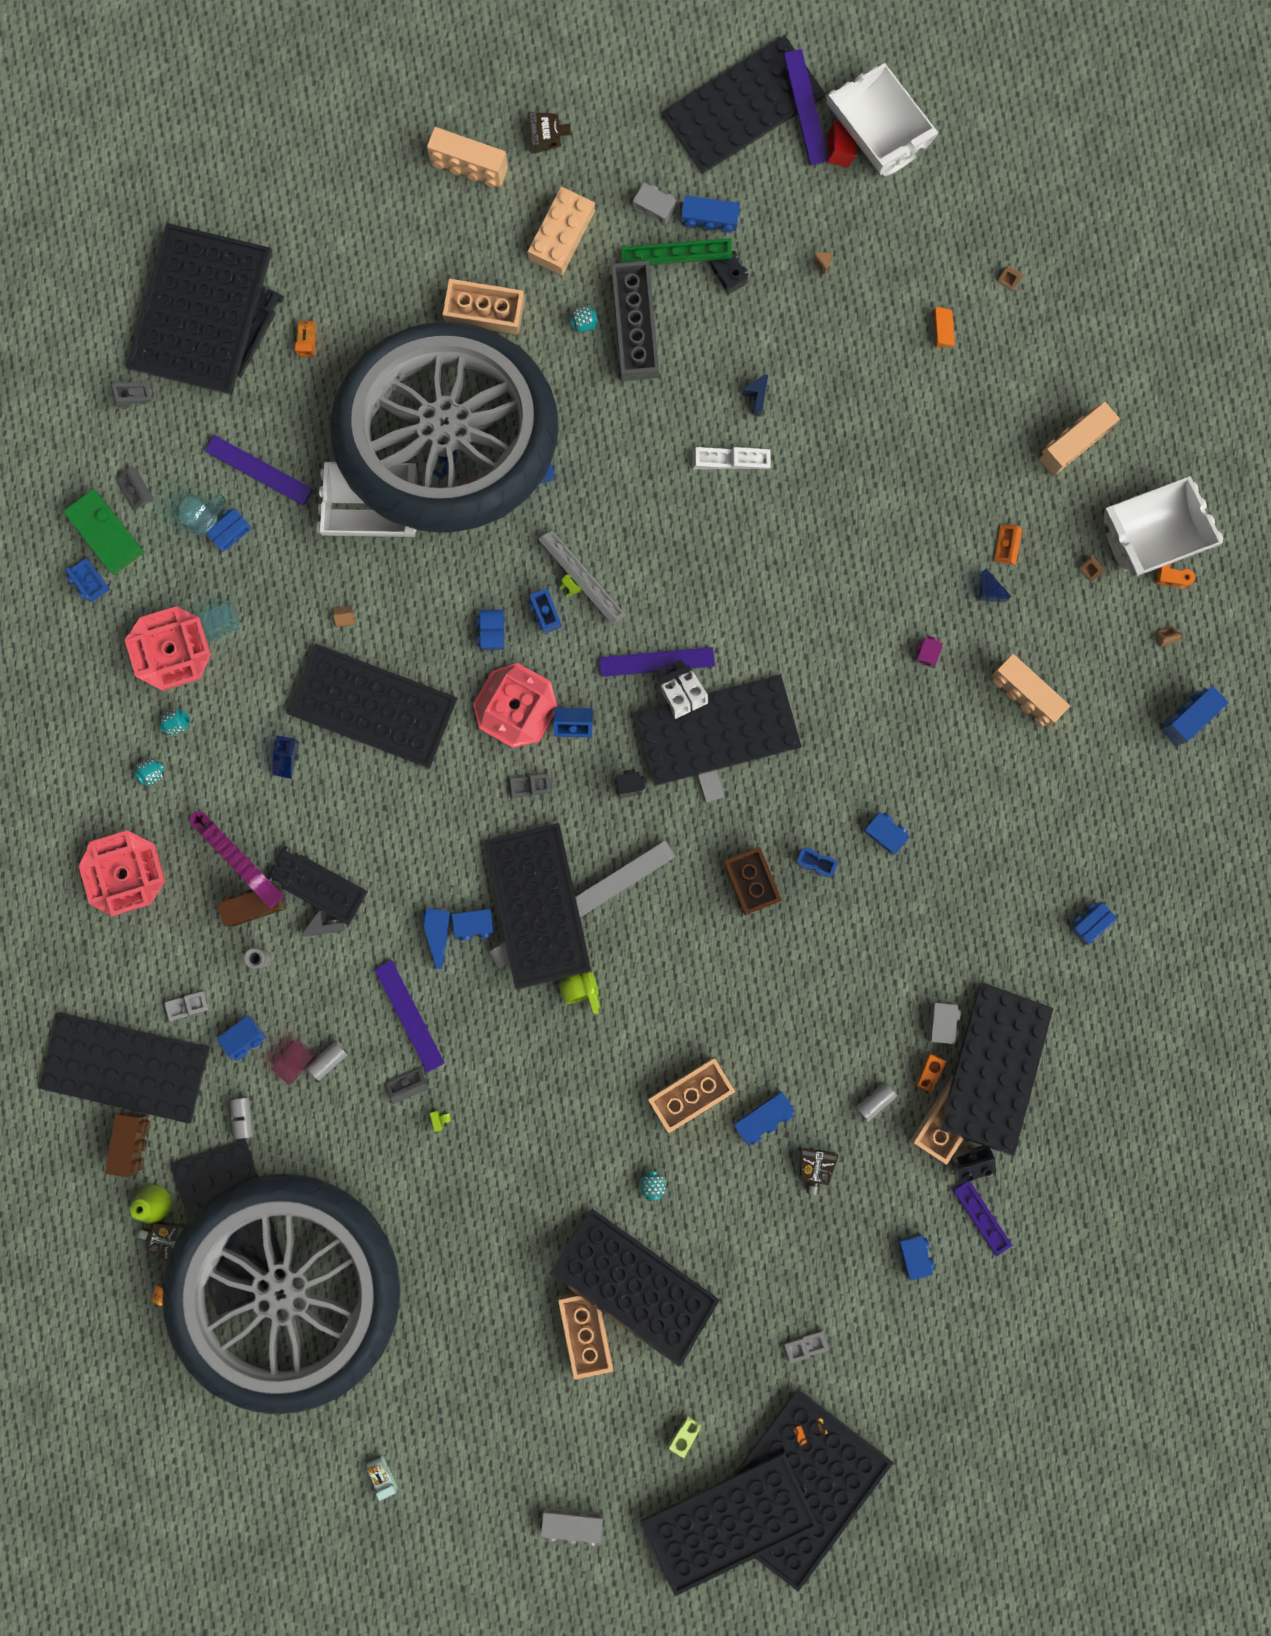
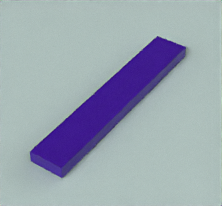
(805, 107)
(259, 470)
(654, 661)
(409, 1016)

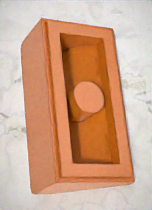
(943, 327)
(1008, 544)

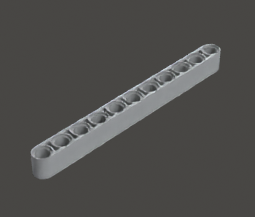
(608, 888)

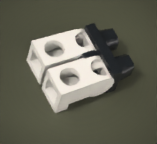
(681, 689)

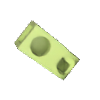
(684, 1436)

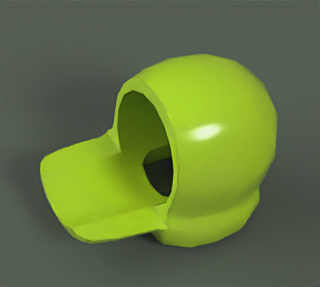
(580, 988)

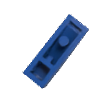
(436, 929)

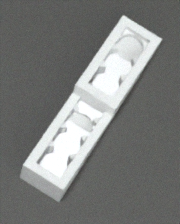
(730, 458)

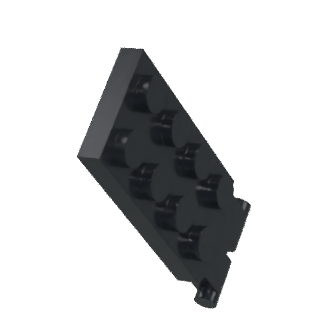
(261, 322)
(318, 886)

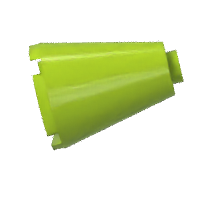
(151, 1204)

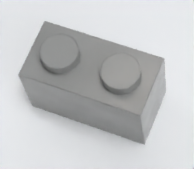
(654, 203)
(944, 1023)

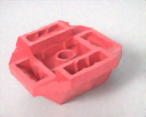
(149, 645)
(520, 725)
(102, 868)

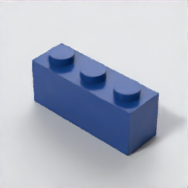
(710, 214)
(764, 1118)

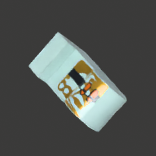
(382, 1478)

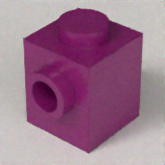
(928, 651)

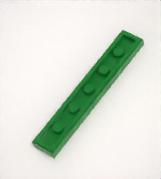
(678, 252)

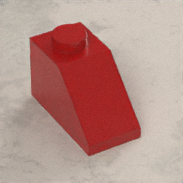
(840, 146)

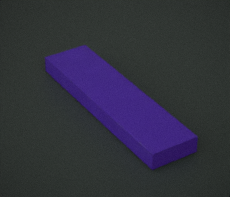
(982, 1218)

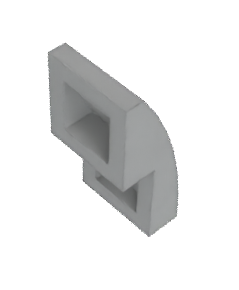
(186, 1006)
(806, 1346)

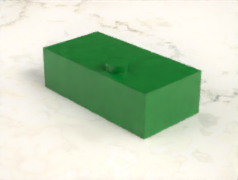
(104, 531)

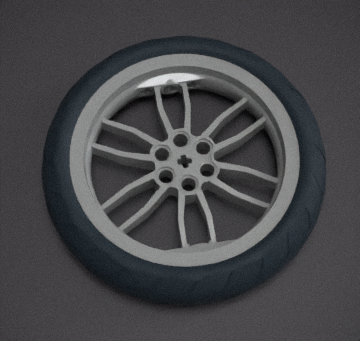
(438, 346)
(202, 1246)

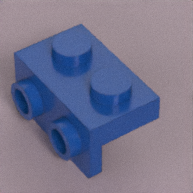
(87, 580)

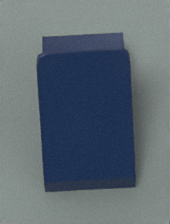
(757, 389)

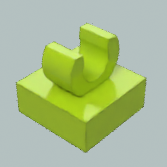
(571, 585)
(438, 1120)

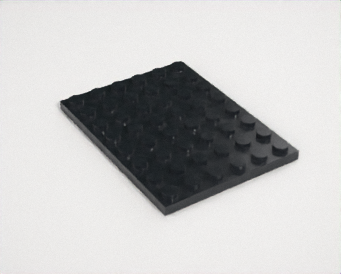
(199, 308)
(833, 1472)

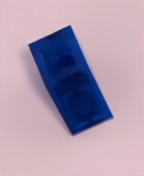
(284, 756)

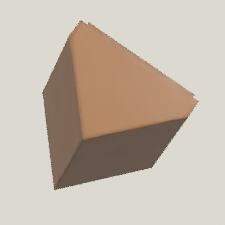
(822, 261)
(1010, 277)
(1091, 569)
(344, 616)
(1167, 636)

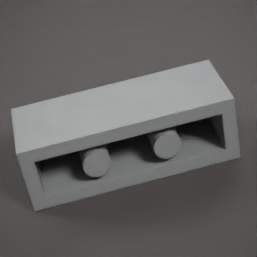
(572, 1526)

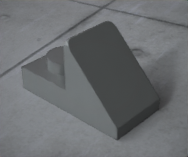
(130, 393)
(318, 926)

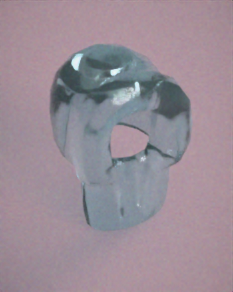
(197, 515)

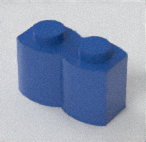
(492, 630)
(811, 860)

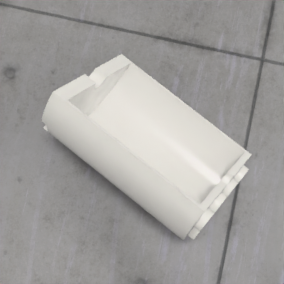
(882, 119)
(357, 522)
(1160, 527)

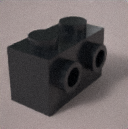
(730, 273)
(630, 783)
(973, 1164)

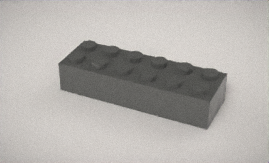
(635, 321)

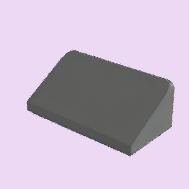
(134, 488)
(406, 1085)

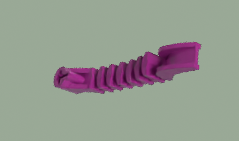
(236, 859)

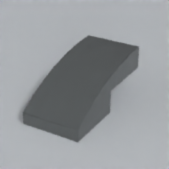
(529, 785)

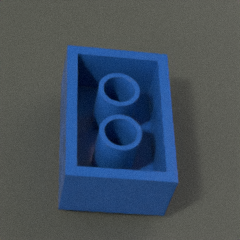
(1194, 715)

